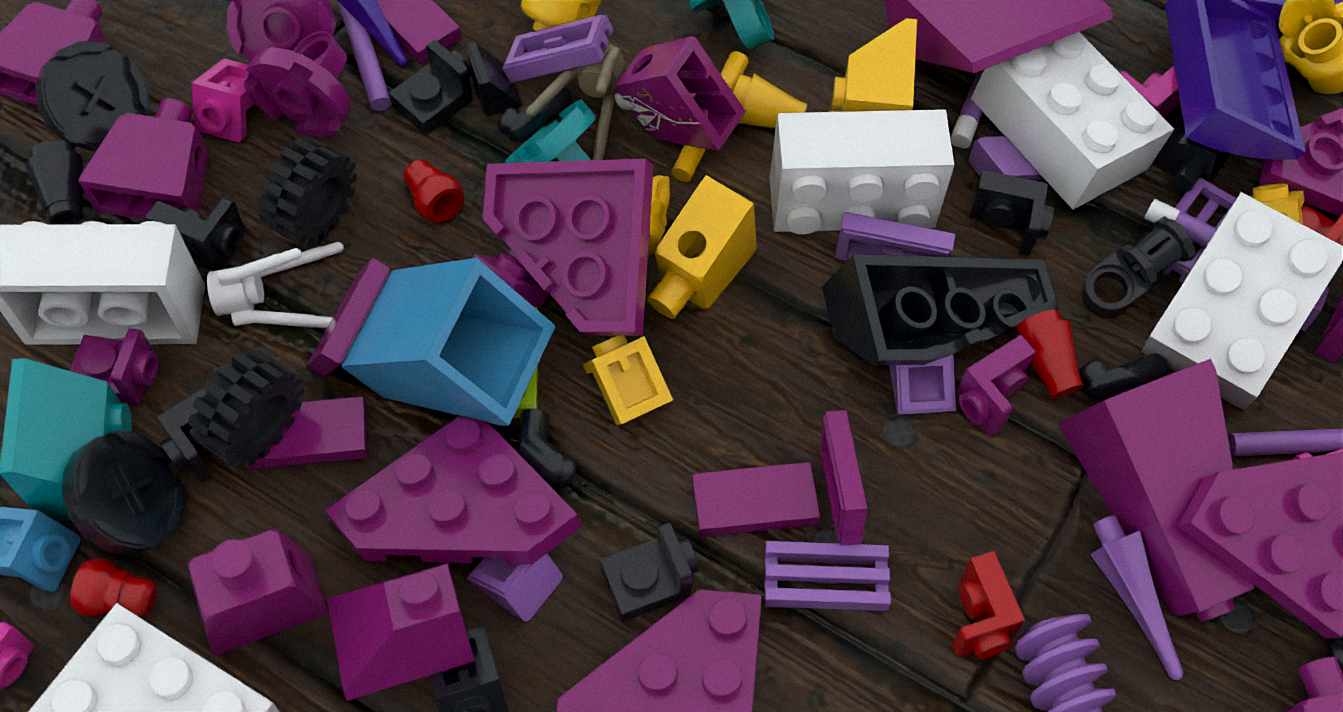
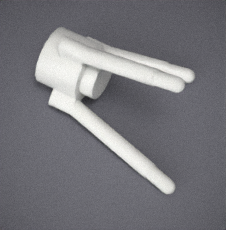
(239, 288)

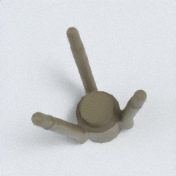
(596, 81)

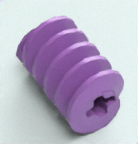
(1060, 666)

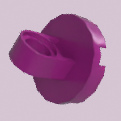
(275, 23)
(302, 84)

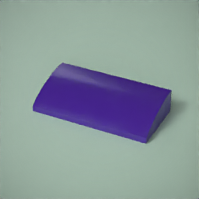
(1233, 79)

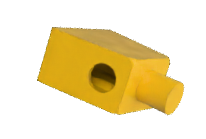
(703, 248)

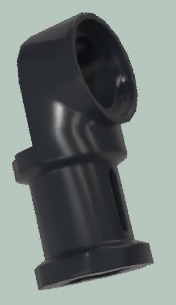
(1138, 266)

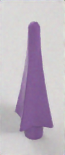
(1128, 570)

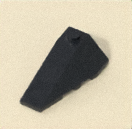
(930, 305)

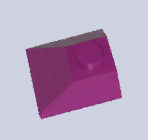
(398, 631)

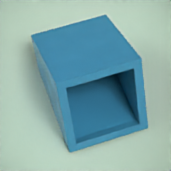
(450, 341)

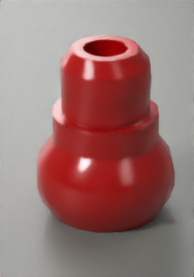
(435, 193)
(102, 585)

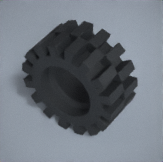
(307, 191)
(246, 408)

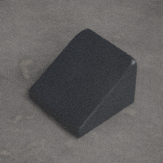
(491, 82)

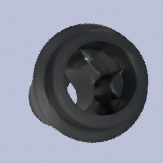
(55, 175)

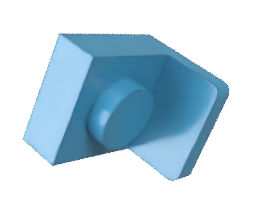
(35, 547)

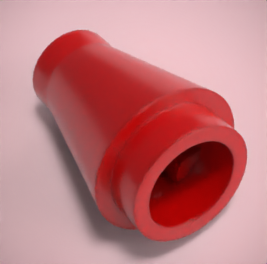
(1055, 352)

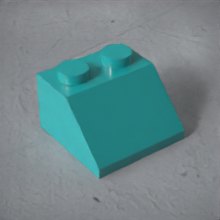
(46, 422)

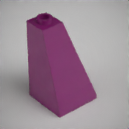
(1147, 463)

